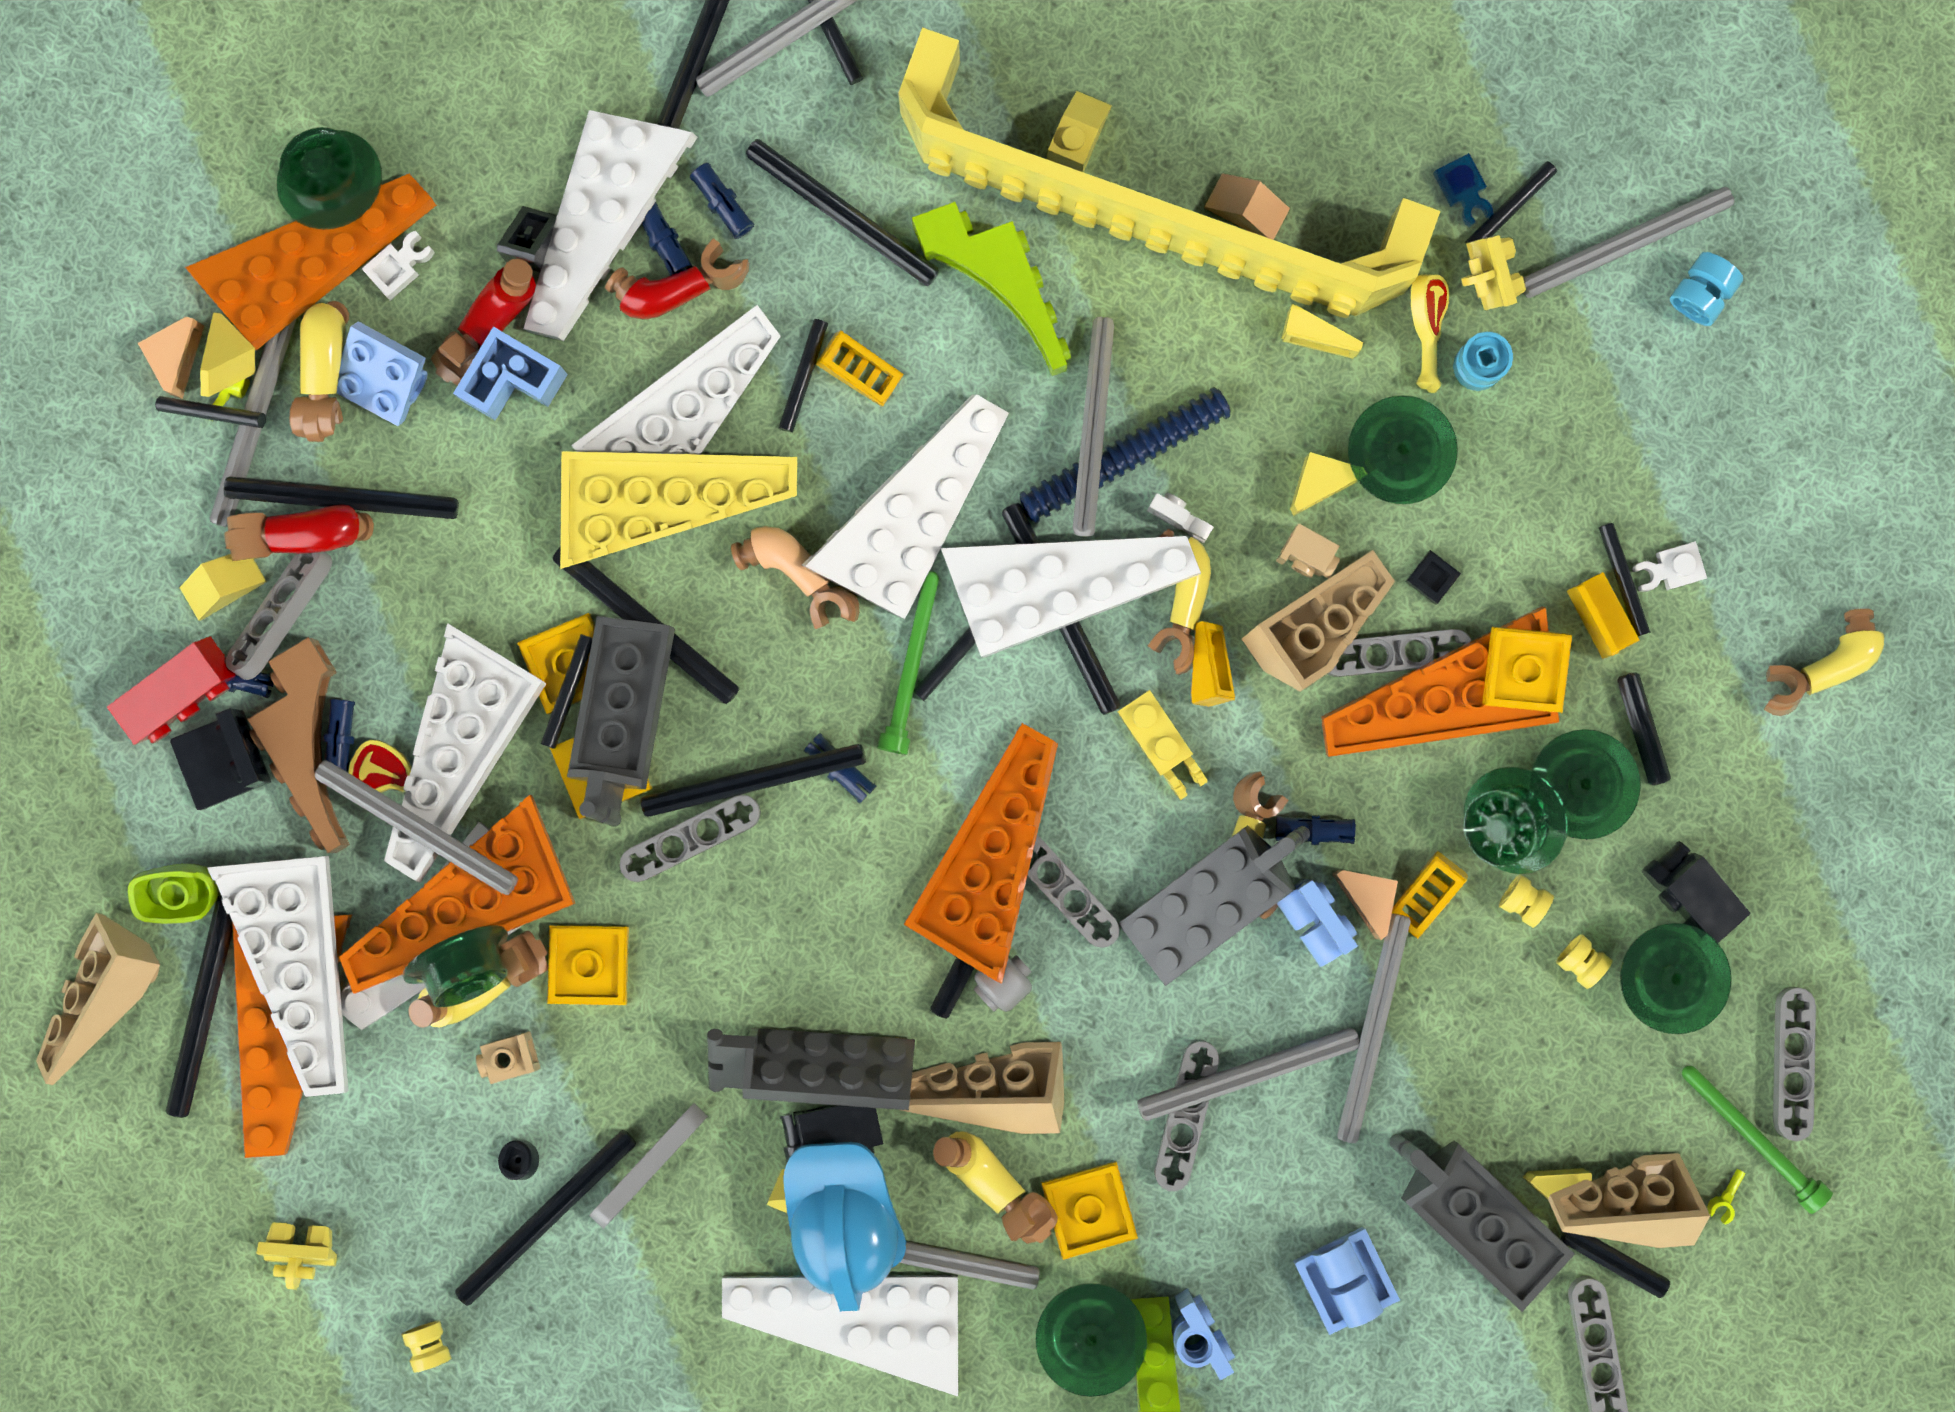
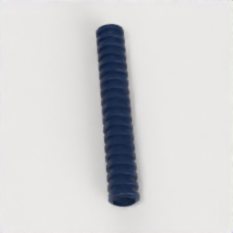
(1130, 452)

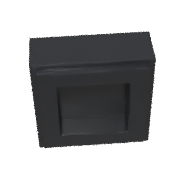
(1433, 577)

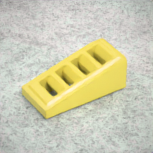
(1314, 333)

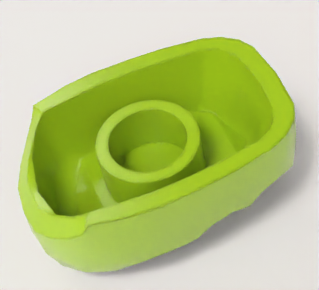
(172, 894)

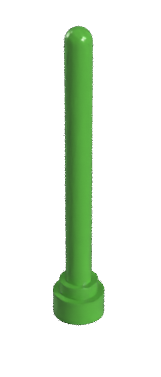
(895, 735)
(1811, 1193)

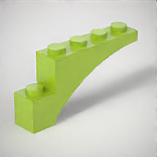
(1000, 265)
(1157, 1375)

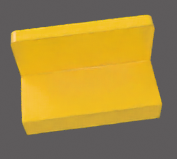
(1603, 615)

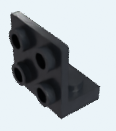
(220, 760)

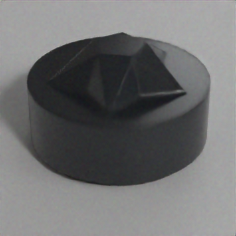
(518, 1160)

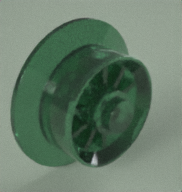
(328, 178)
(1402, 450)
(1593, 780)
(1514, 820)
(460, 966)
(1675, 978)
(1091, 1339)

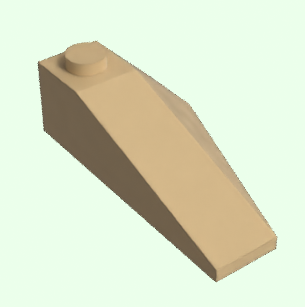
(1315, 630)
(108, 984)
(1003, 1093)
(1640, 1204)

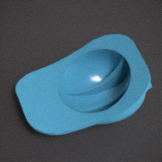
(841, 1220)

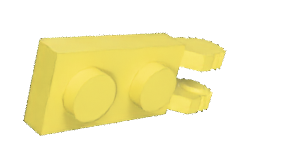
(1160, 741)

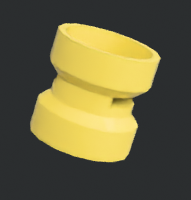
(1526, 901)
(1584, 961)
(430, 1354)

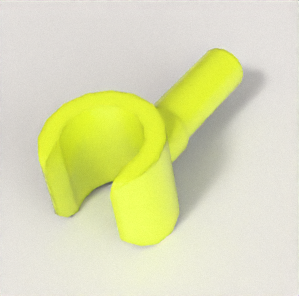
(237, 390)
(1726, 1198)

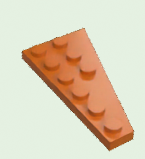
(291, 268)
(1431, 703)
(982, 877)
(460, 902)
(267, 1077)

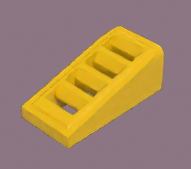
(852, 380)
(1211, 667)
(1450, 869)

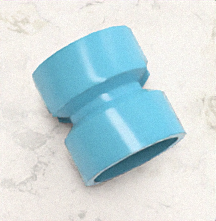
(1709, 283)
(1483, 361)

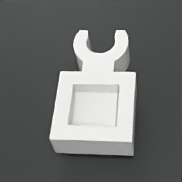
(393, 269)
(1172, 511)
(1675, 566)

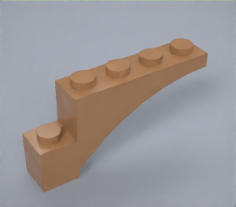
(292, 737)

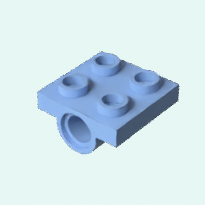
(380, 373)
(1331, 933)
(1347, 1281)
(1211, 1347)

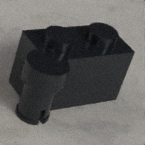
(1696, 891)
(831, 1125)

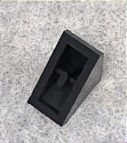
(528, 237)

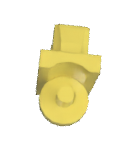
(1491, 272)
(280, 1248)

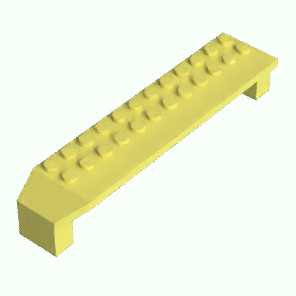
(1343, 287)

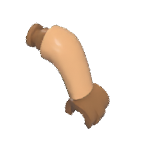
(781, 550)

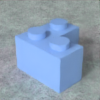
(501, 368)

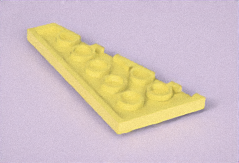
(640, 497)

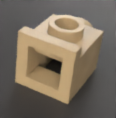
(1310, 553)
(521, 1053)

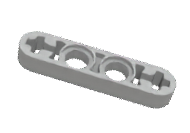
(253, 647)
(1395, 651)
(688, 834)
(1066, 882)
(1801, 1063)
(1191, 1116)
(648, 1165)
(1602, 1352)

